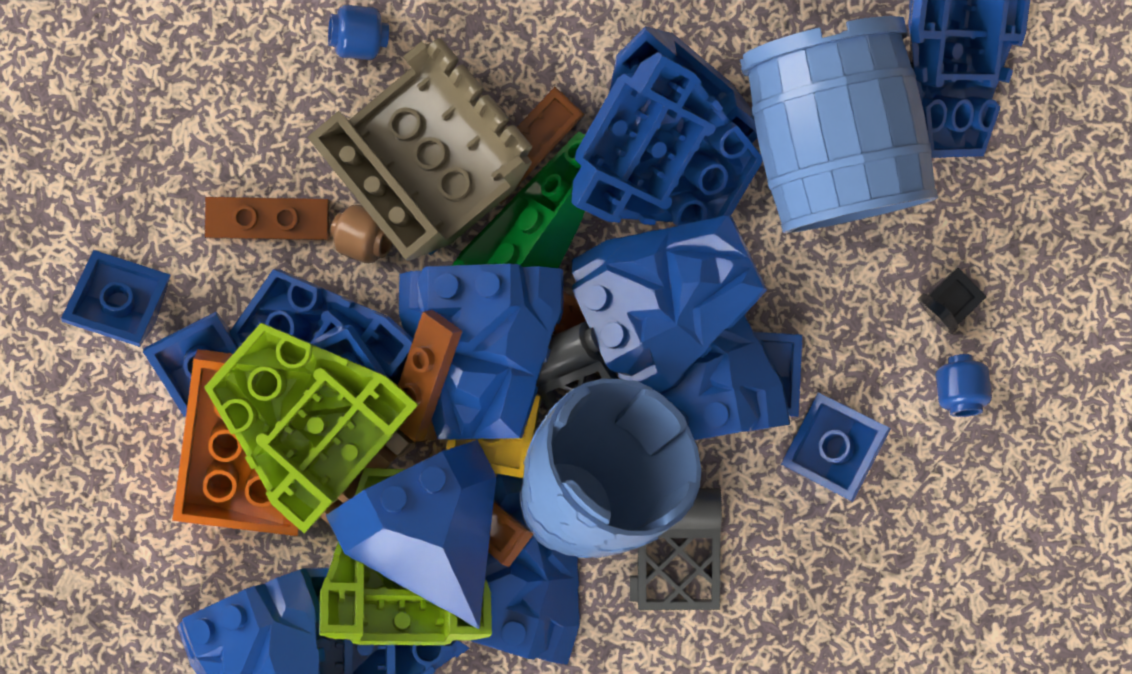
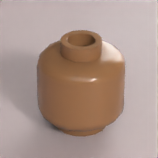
(359, 235)

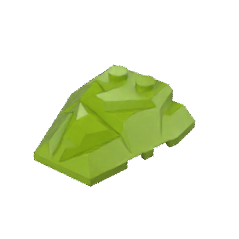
(305, 418)
(377, 611)

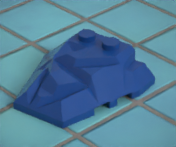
(958, 64)
(662, 151)
(665, 296)
(312, 311)
(504, 340)
(731, 388)
(534, 597)
(257, 630)

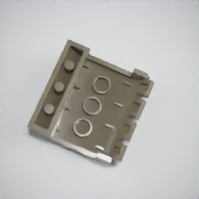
(426, 152)

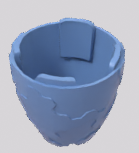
(608, 470)

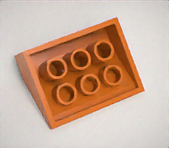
(213, 474)

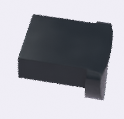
(952, 300)

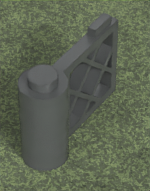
(571, 358)
(700, 522)

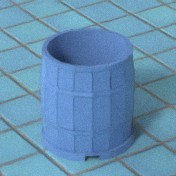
(840, 124)

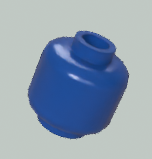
(357, 32)
(963, 386)

